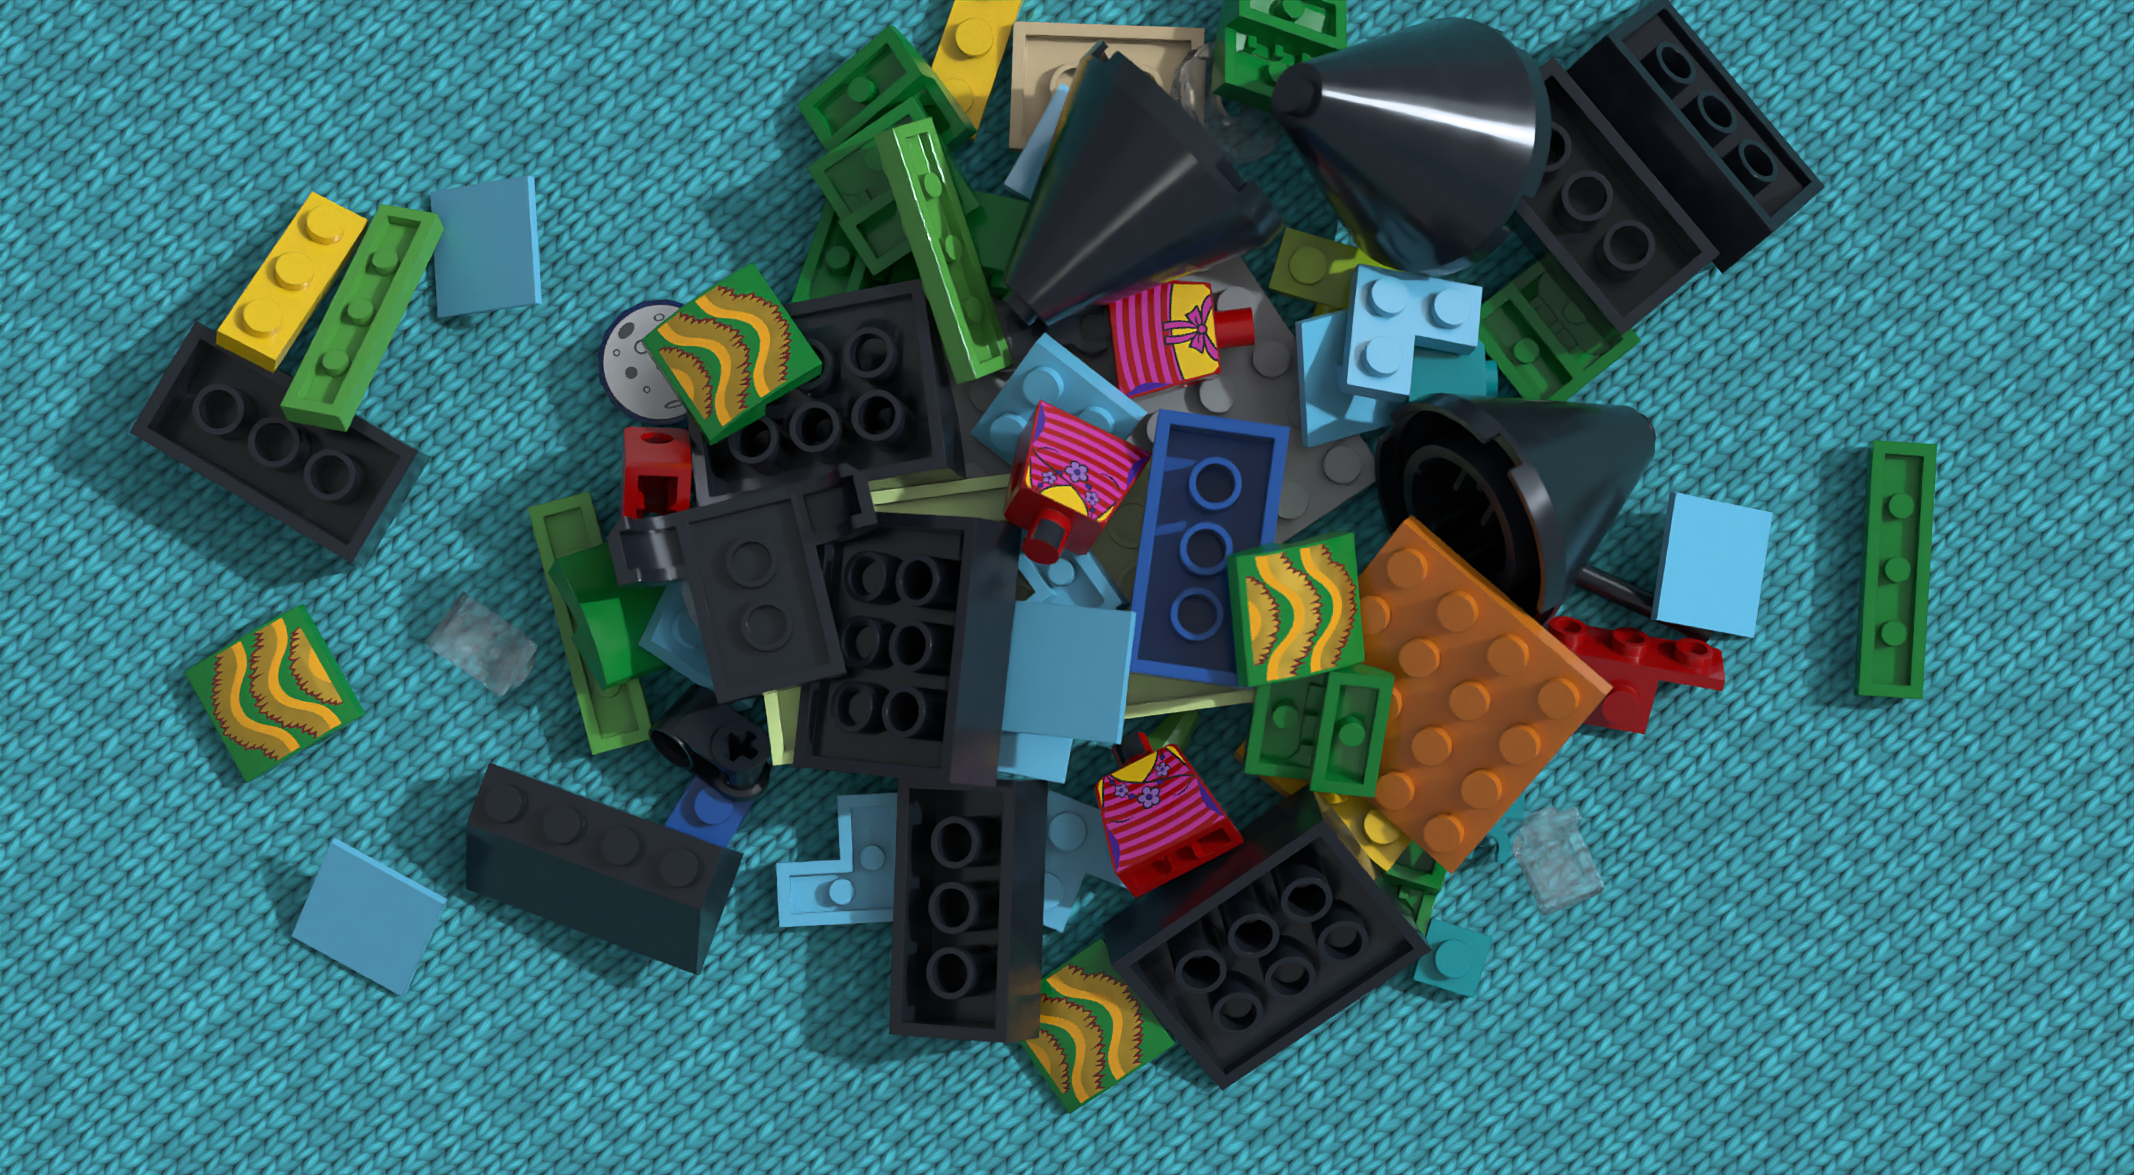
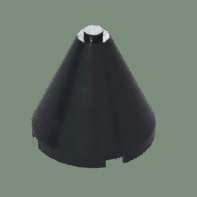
(1421, 140)
(1127, 198)
(1513, 484)

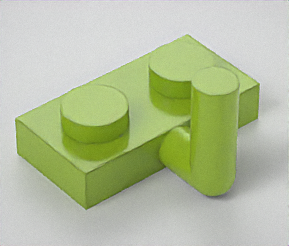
(1316, 270)

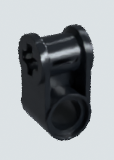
(714, 744)

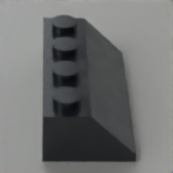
(1695, 130)
(597, 868)

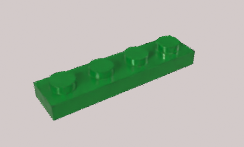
(1895, 569)

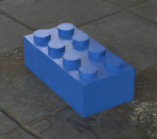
(1206, 498)

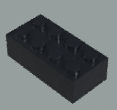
(1605, 218)
(230, 427)
(968, 910)

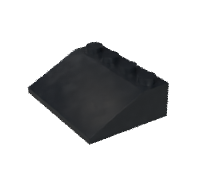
(875, 405)
(923, 647)
(1264, 938)

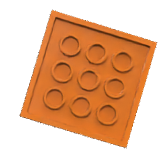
(1474, 693)

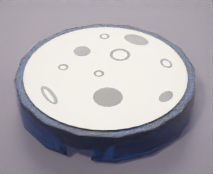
(630, 373)

